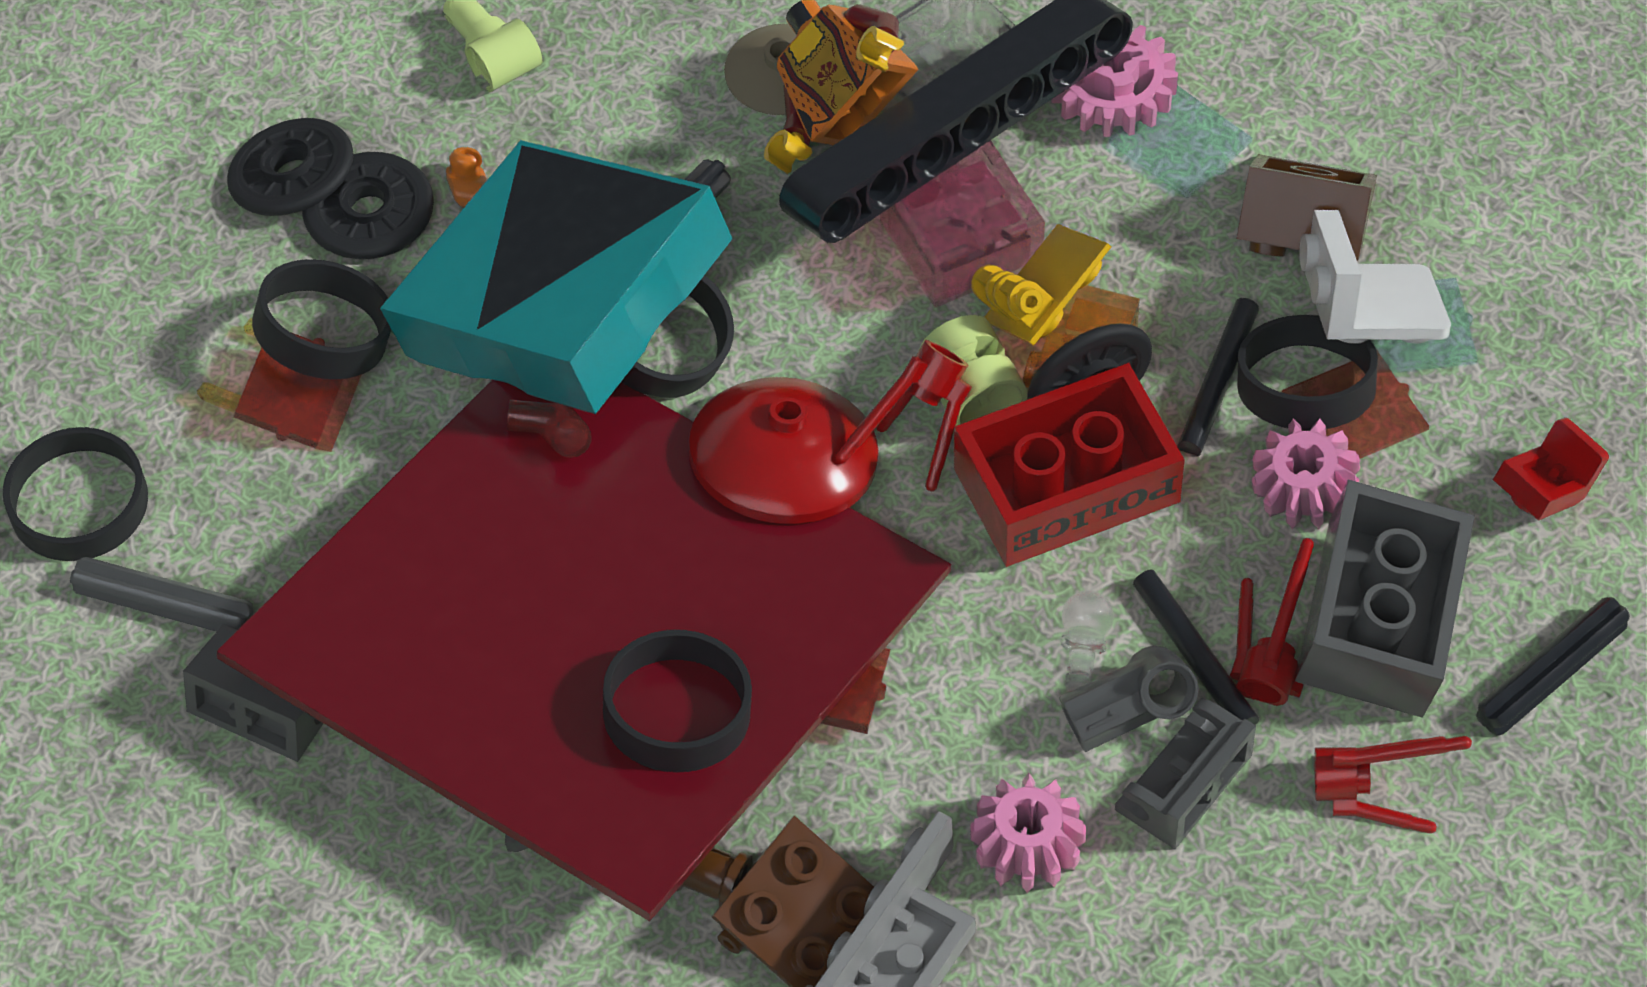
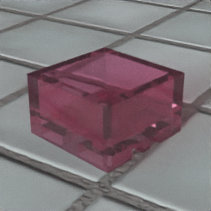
(965, 221)

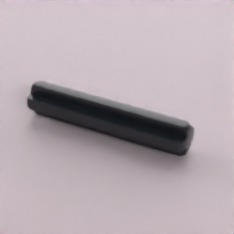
(1552, 666)

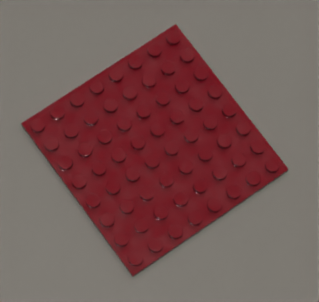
(497, 583)

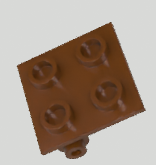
(794, 906)

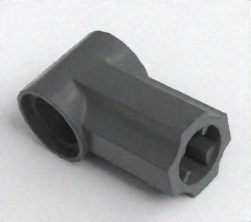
(1122, 698)

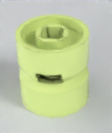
(989, 372)

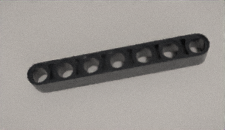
(953, 116)

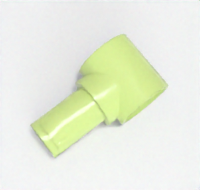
(492, 46)

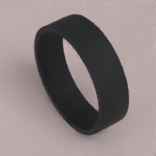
(312, 358)
(669, 386)
(1281, 407)
(62, 443)
(677, 646)

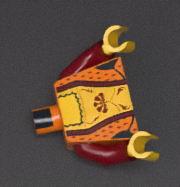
(835, 76)

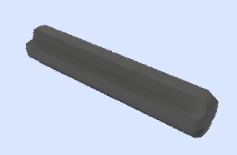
(158, 595)

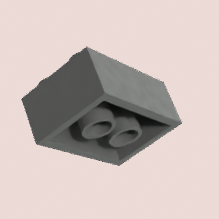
(1385, 599)

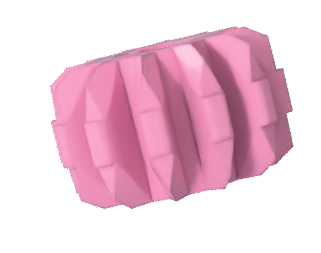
(1321, 471)
(1030, 854)

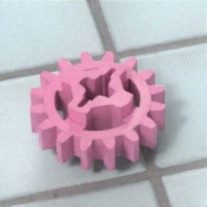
(1124, 88)

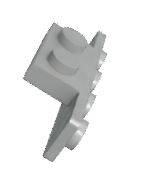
(905, 932)

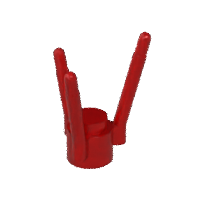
(929, 377)
(1269, 668)
(1346, 772)

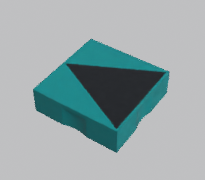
(557, 274)

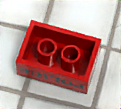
(1068, 464)

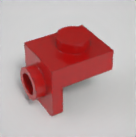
(1554, 473)

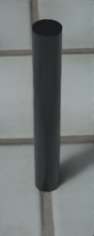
(1218, 377)
(1192, 646)

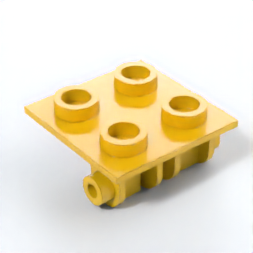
(1034, 299)

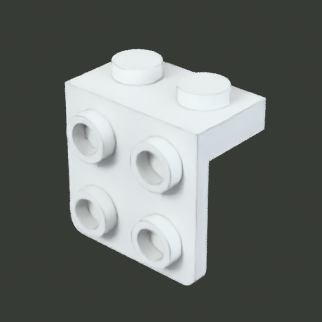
(1368, 299)

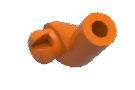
(465, 174)

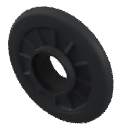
(325, 165)
(373, 235)
(1093, 354)

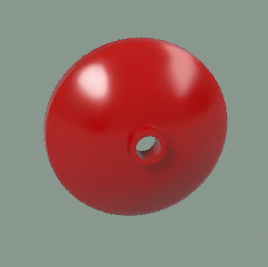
(774, 447)

